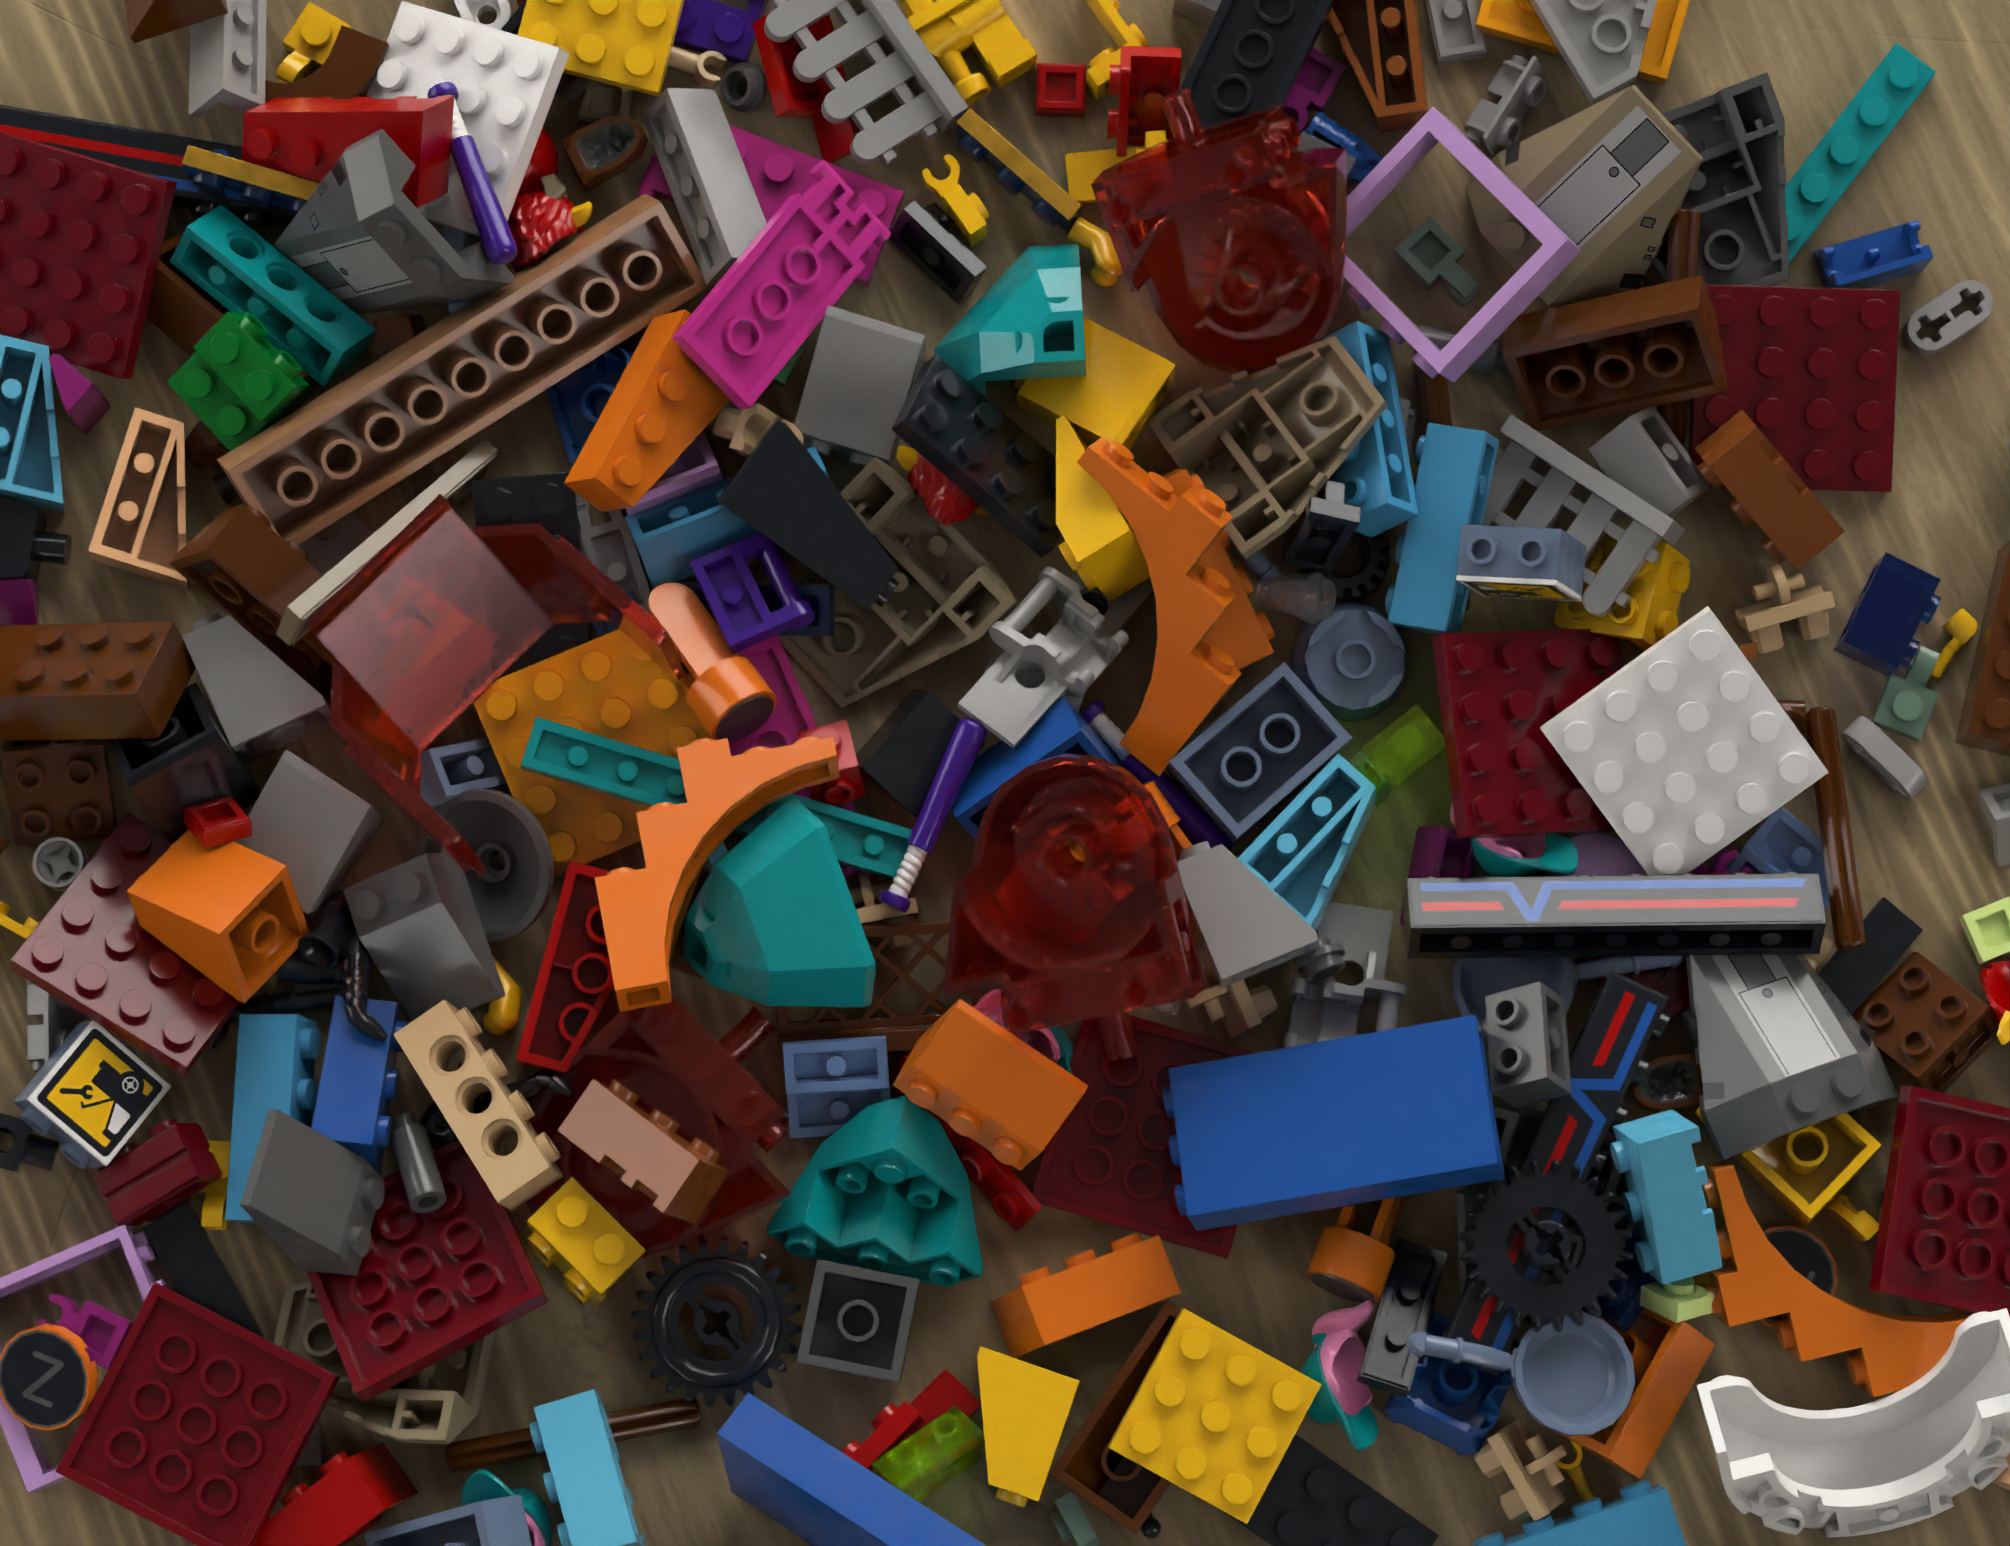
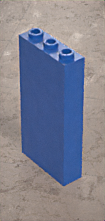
(1333, 1123)
(819, 1488)

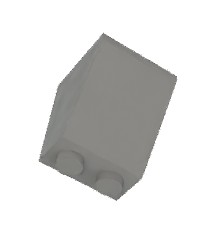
(858, 387)
(252, 689)
(311, 829)
(1239, 916)

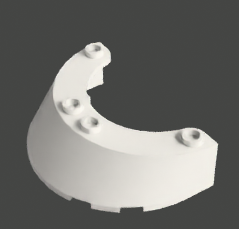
(1873, 1461)

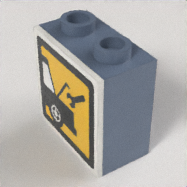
(1521, 562)
(91, 1096)

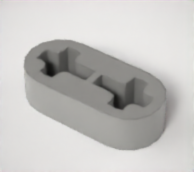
(1941, 309)
(1884, 758)

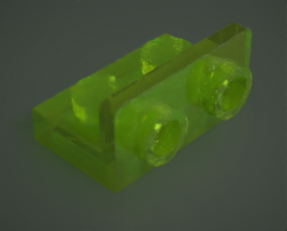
(932, 1455)

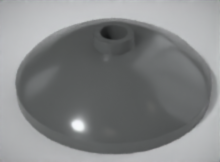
(492, 823)

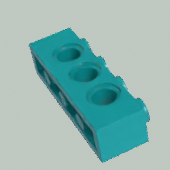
(258, 279)

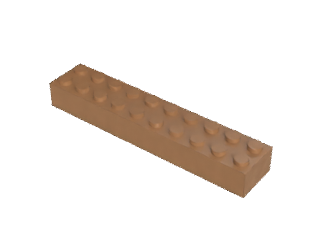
(465, 372)

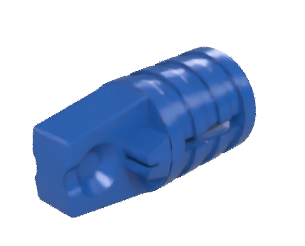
(1341, 137)

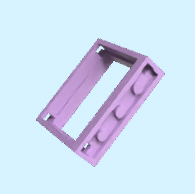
(1508, 301)
(138, 1252)

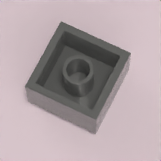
(858, 1321)

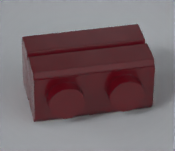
(158, 1172)

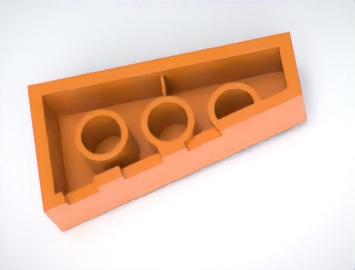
(647, 420)
(1240, 629)

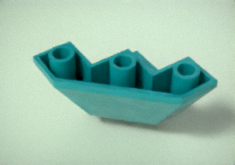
(1024, 323)
(781, 920)
(885, 1199)

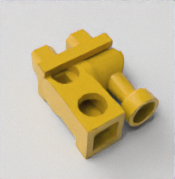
(983, 25)

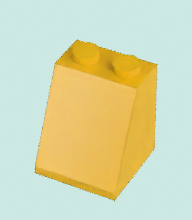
(1113, 399)
(1021, 1422)

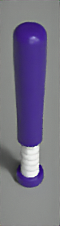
(477, 186)
(937, 806)
(1194, 821)

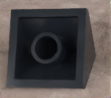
(908, 749)

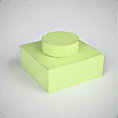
(1988, 930)
(1677, 1299)

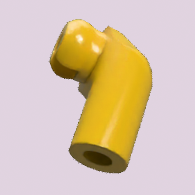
(1102, 249)
(505, 1011)

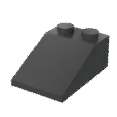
(426, 935)
(312, 1196)

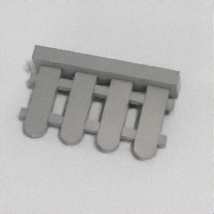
(905, 62)
(1593, 518)

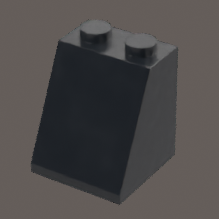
(184, 765)

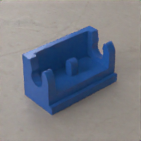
(1873, 258)

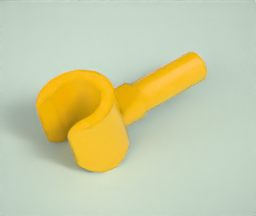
(1961, 628)
(1576, 1474)

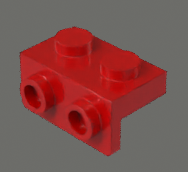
(1141, 82)

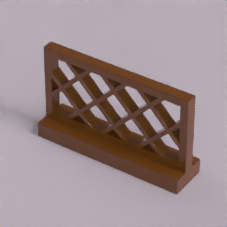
(900, 1029)

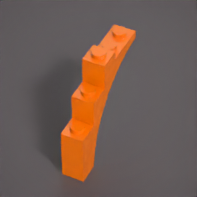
(1189, 600)
(676, 841)
(1760, 1284)

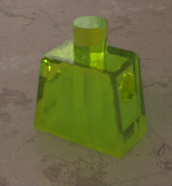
(1400, 752)

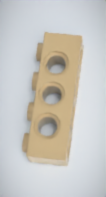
(428, 1046)

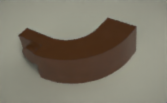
(343, 75)

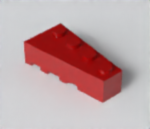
(312, 132)
(571, 978)
(341, 1502)

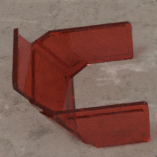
(439, 626)

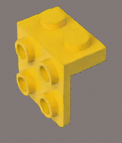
(1653, 604)
(581, 1242)

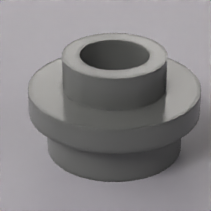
(744, 87)
(1322, 961)

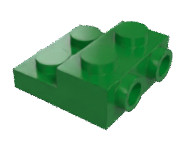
(238, 379)

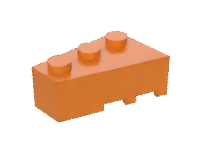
(1085, 1293)

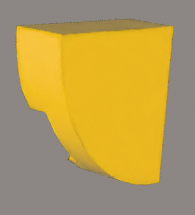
(1857, 1224)

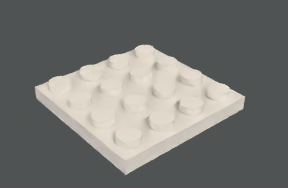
(502, 98)
(1684, 748)

